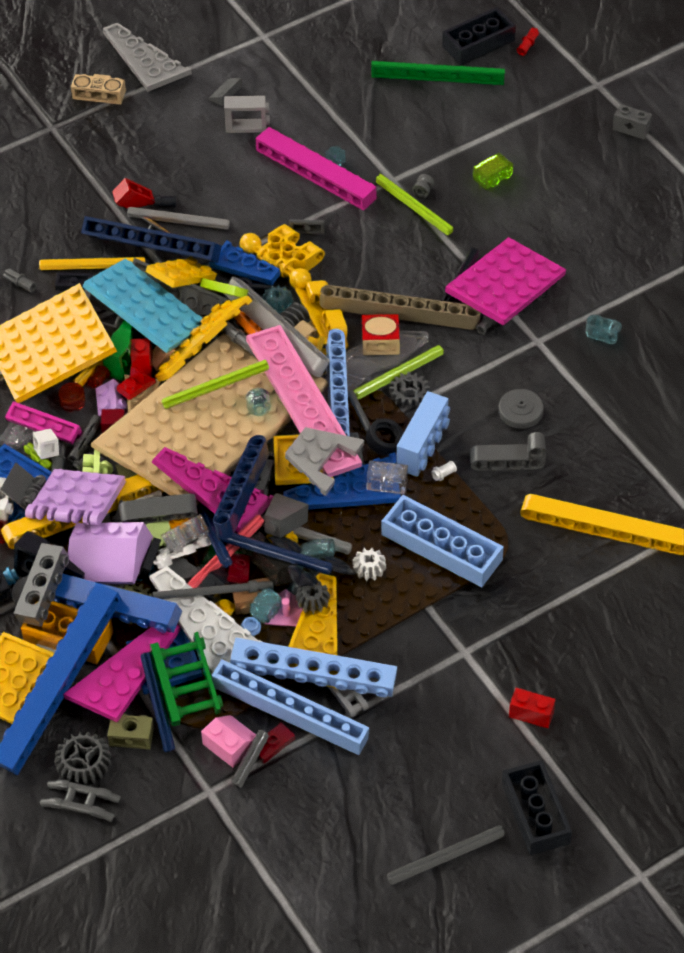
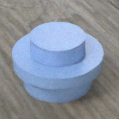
(251, 625)

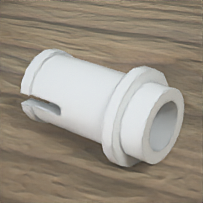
(439, 473)

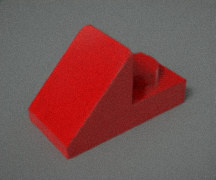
(135, 384)

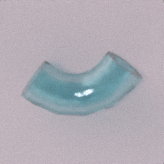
(318, 548)

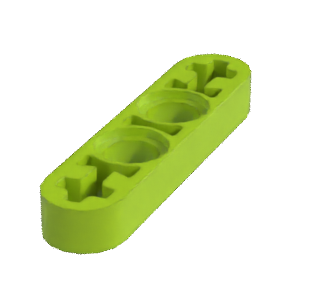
(223, 288)

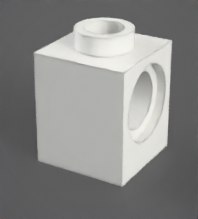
(45, 443)

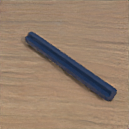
(157, 702)

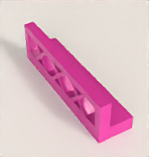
(40, 421)

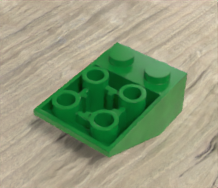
(120, 361)

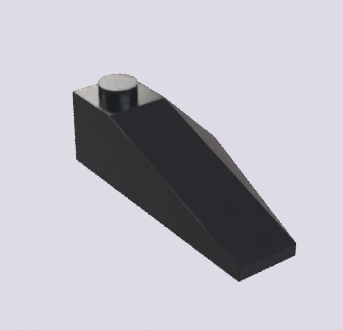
(26, 551)

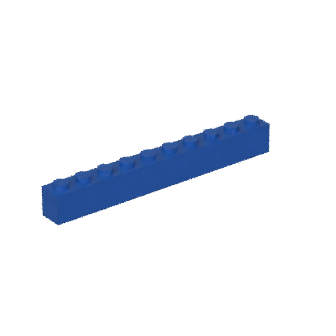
(57, 677)

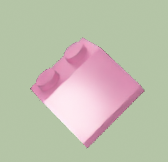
(227, 739)

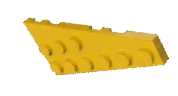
(209, 328)
(319, 630)

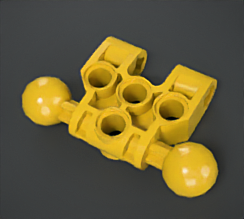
(284, 254)

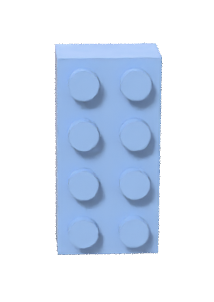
(423, 433)

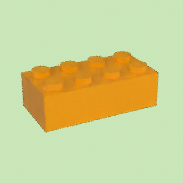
(55, 629)

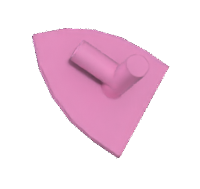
(288, 613)

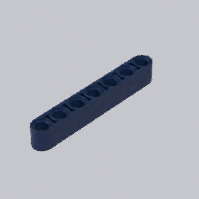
(241, 487)

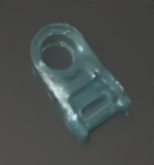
(601, 329)

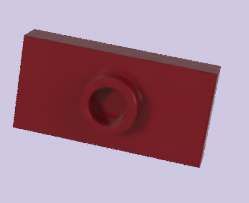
(239, 570)
(278, 739)

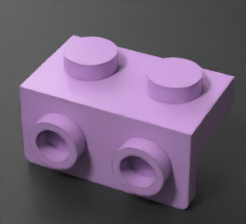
(109, 398)

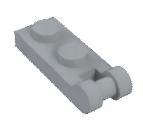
(347, 696)

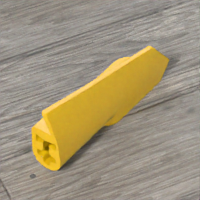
(321, 318)

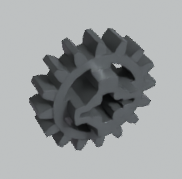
(409, 389)

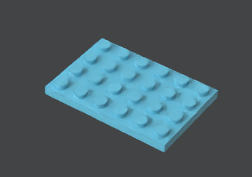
(144, 304)

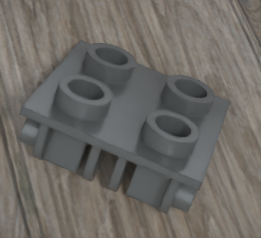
(22, 486)

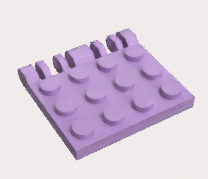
(76, 494)

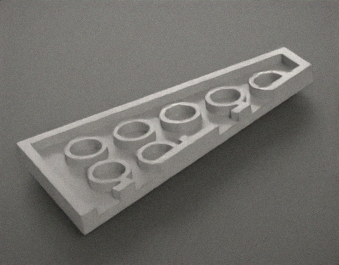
(145, 60)

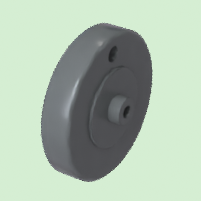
(520, 408)

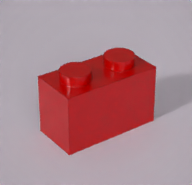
(532, 708)

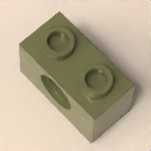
(139, 738)

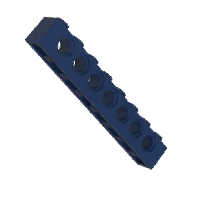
(151, 239)

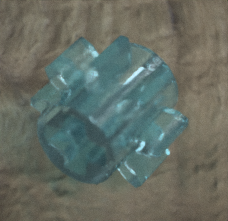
(336, 155)

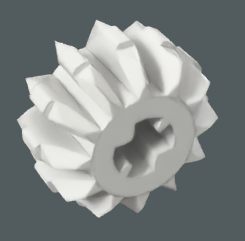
(369, 564)

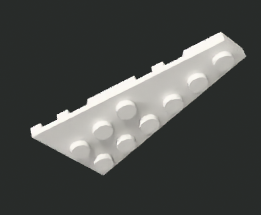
(202, 617)

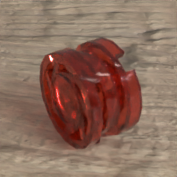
(72, 397)

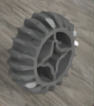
(76, 768)

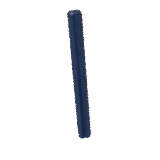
(216, 542)
(279, 553)

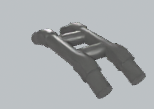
(86, 808)

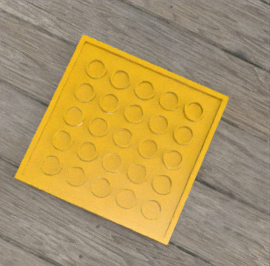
(51, 343)

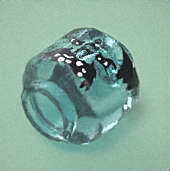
(258, 401)

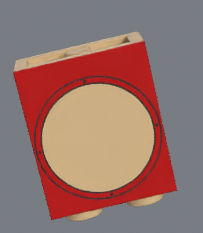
(381, 334)

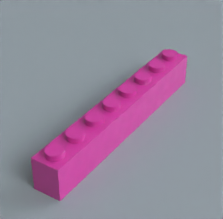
(316, 168)

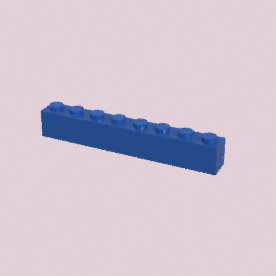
(133, 607)

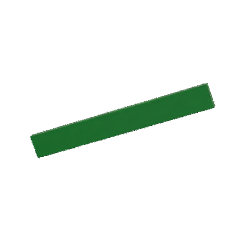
(437, 73)

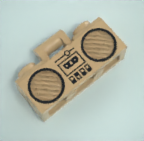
(98, 88)

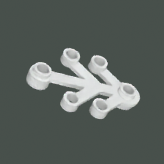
(165, 558)

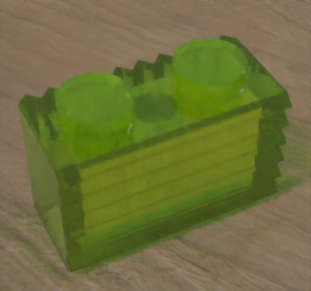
(493, 171)

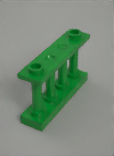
(170, 693)

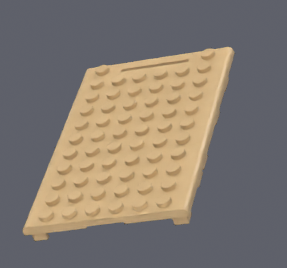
(203, 429)

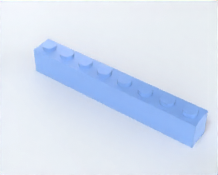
(290, 707)

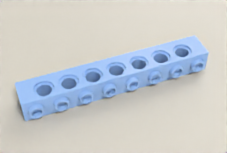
(324, 662)

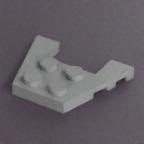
(314, 449)

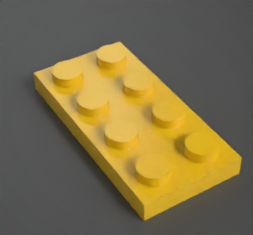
(181, 272)

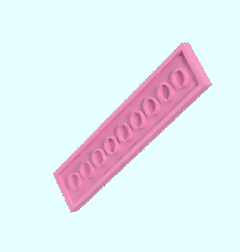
(299, 392)

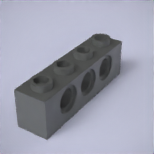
(33, 591)

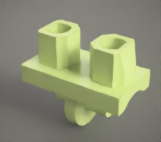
(94, 461)

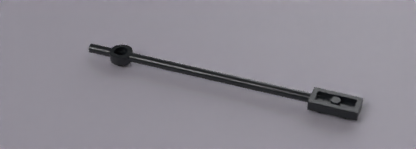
(67, 280)

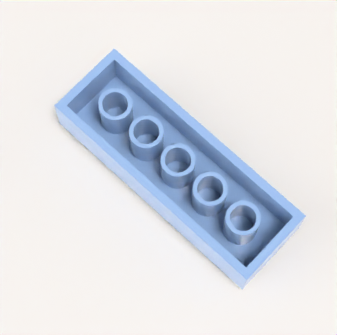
(442, 540)

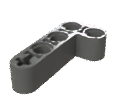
(510, 457)
(159, 509)

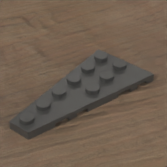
(194, 296)

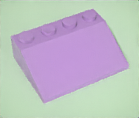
(110, 551)

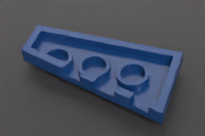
(245, 265)

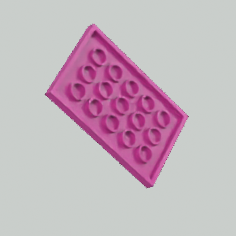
(505, 281)

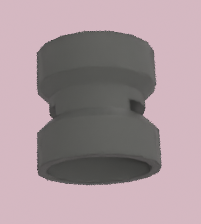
(423, 186)

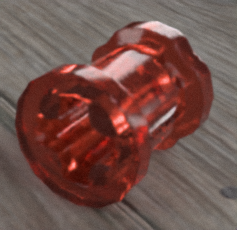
(98, 376)

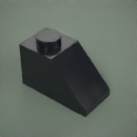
(216, 578)

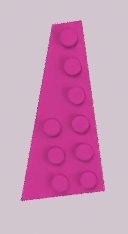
(207, 484)
(120, 678)

